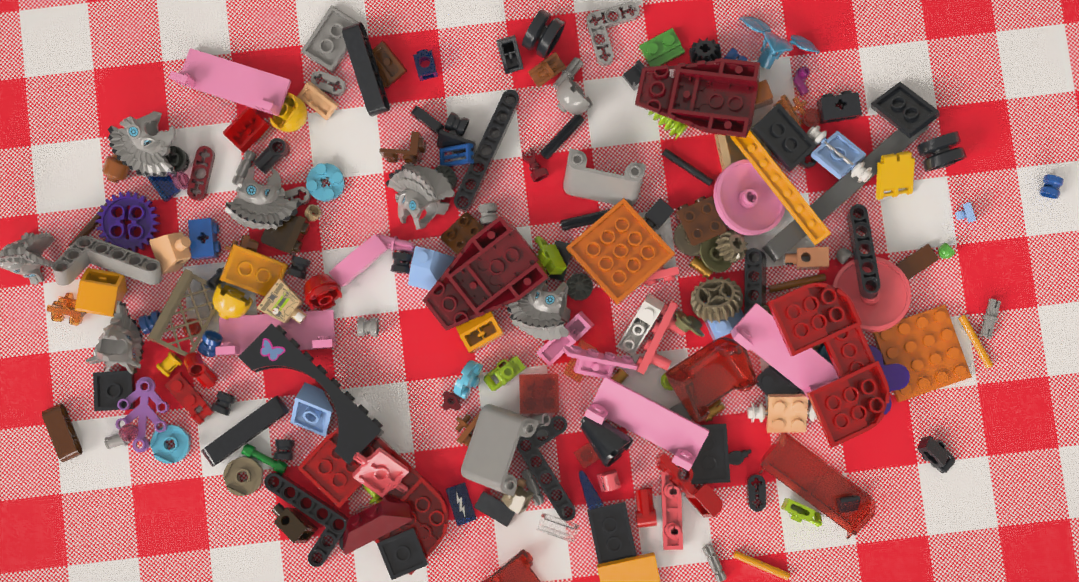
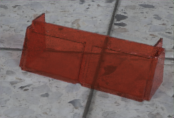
(817, 482)

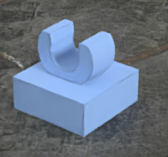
(966, 213)

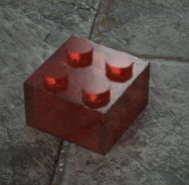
(539, 393)

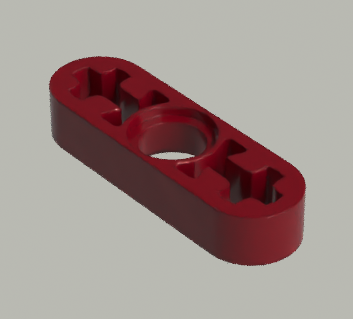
(196, 166)

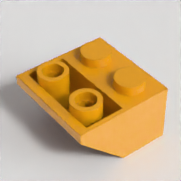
(100, 292)
(480, 332)

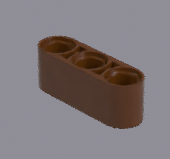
(62, 432)

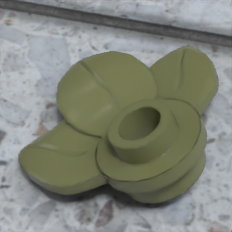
(688, 323)

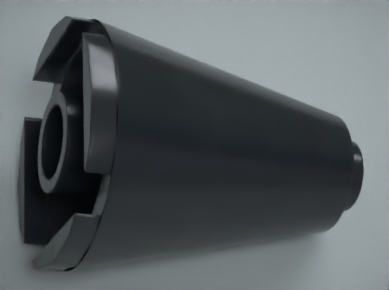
(606, 440)

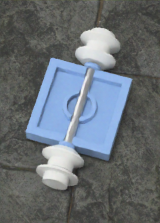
(839, 155)

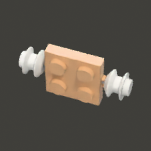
(784, 413)

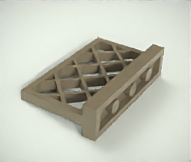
(171, 306)

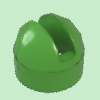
(945, 251)

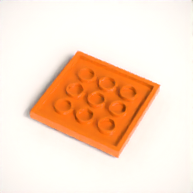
(620, 251)
(928, 350)

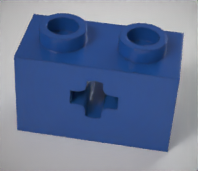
(199, 230)

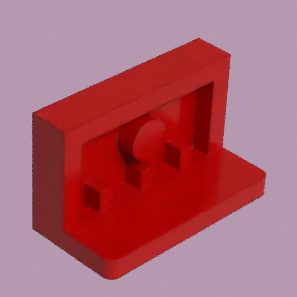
(246, 129)

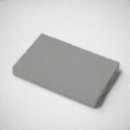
(327, 42)

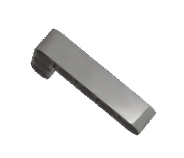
(93, 251)

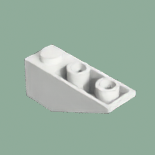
(641, 324)

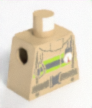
(282, 303)

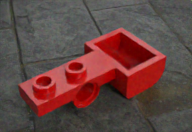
(700, 496)

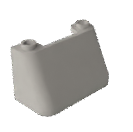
(599, 184)
(494, 447)

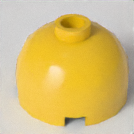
(292, 114)
(230, 302)

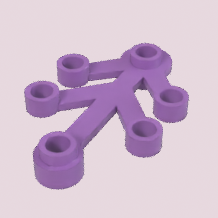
(143, 410)

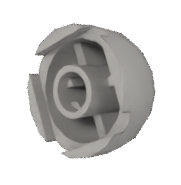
(572, 98)

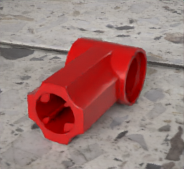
(200, 370)
(645, 510)

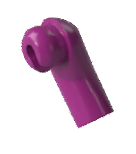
(799, 80)

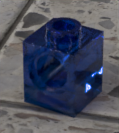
(428, 72)

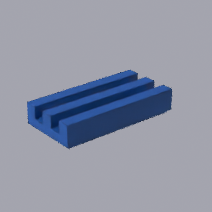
(467, 154)

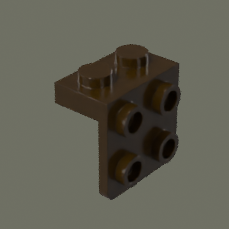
(289, 236)

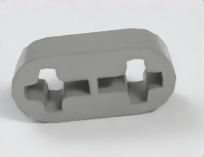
(330, 79)
(295, 192)

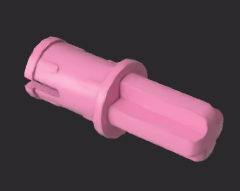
(396, 244)

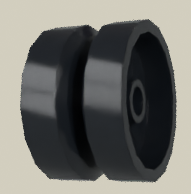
(543, 33)
(941, 150)

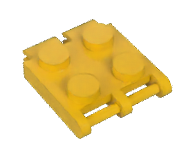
(895, 173)

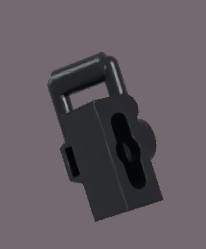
(936, 453)

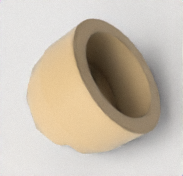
(312, 209)

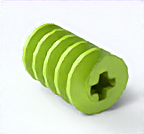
(676, 127)

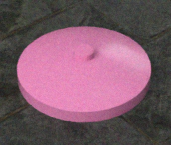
(746, 200)

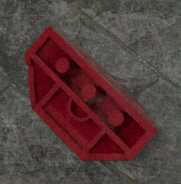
(375, 521)

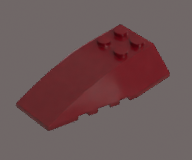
(703, 95)
(485, 275)

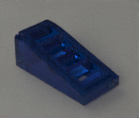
(592, 498)

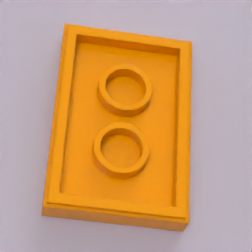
(252, 270)
(632, 569)

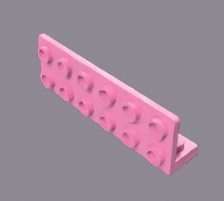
(233, 81)
(314, 332)
(760, 334)
(649, 421)

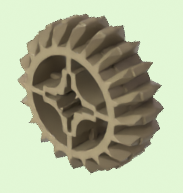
(718, 304)

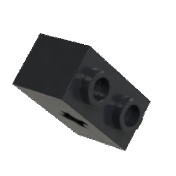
(830, 113)

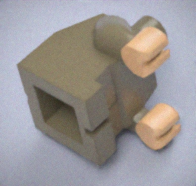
(520, 500)

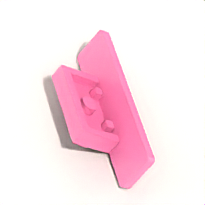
(597, 364)

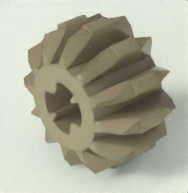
(731, 246)

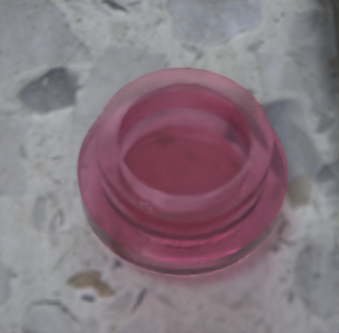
(181, 180)
(128, 432)

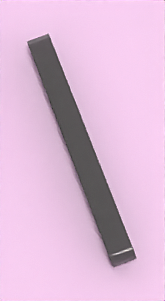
(837, 194)

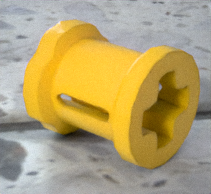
(169, 364)

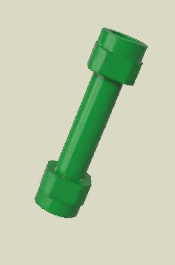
(250, 451)

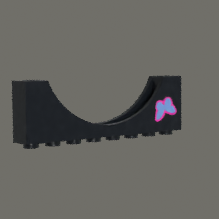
(275, 350)

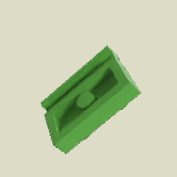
(662, 48)

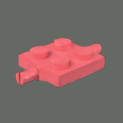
(380, 472)

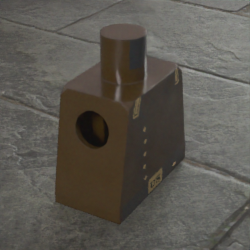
(293, 524)

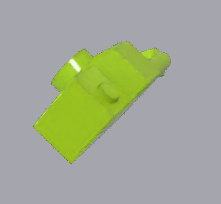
(550, 257)
(504, 373)
(801, 512)

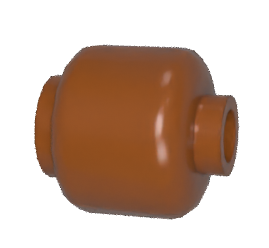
(115, 169)

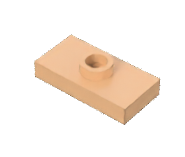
(318, 100)

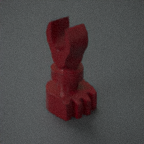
(538, 173)

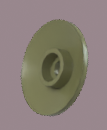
(711, 257)

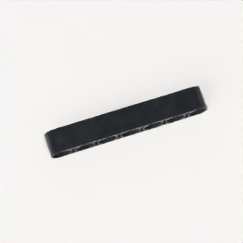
(487, 141)

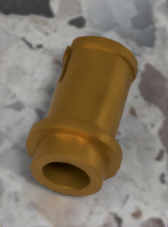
(699, 266)
(620, 376)
(714, 411)

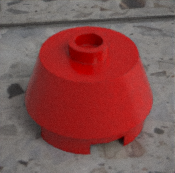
(321, 292)

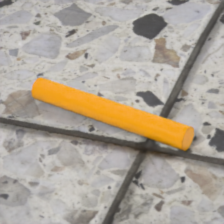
(975, 341)
(761, 565)

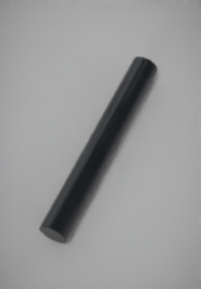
(687, 167)

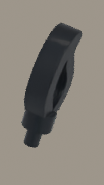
(737, 457)

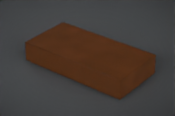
(917, 261)

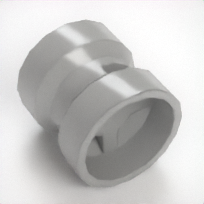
(488, 213)
(367, 326)

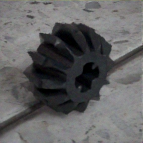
(705, 50)

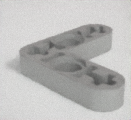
(601, 28)

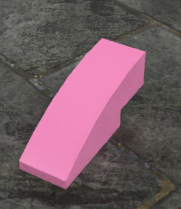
(358, 260)
(577, 328)

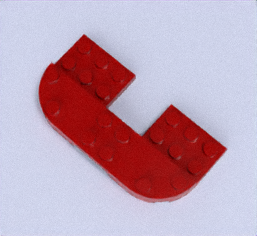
(826, 315)
(336, 481)

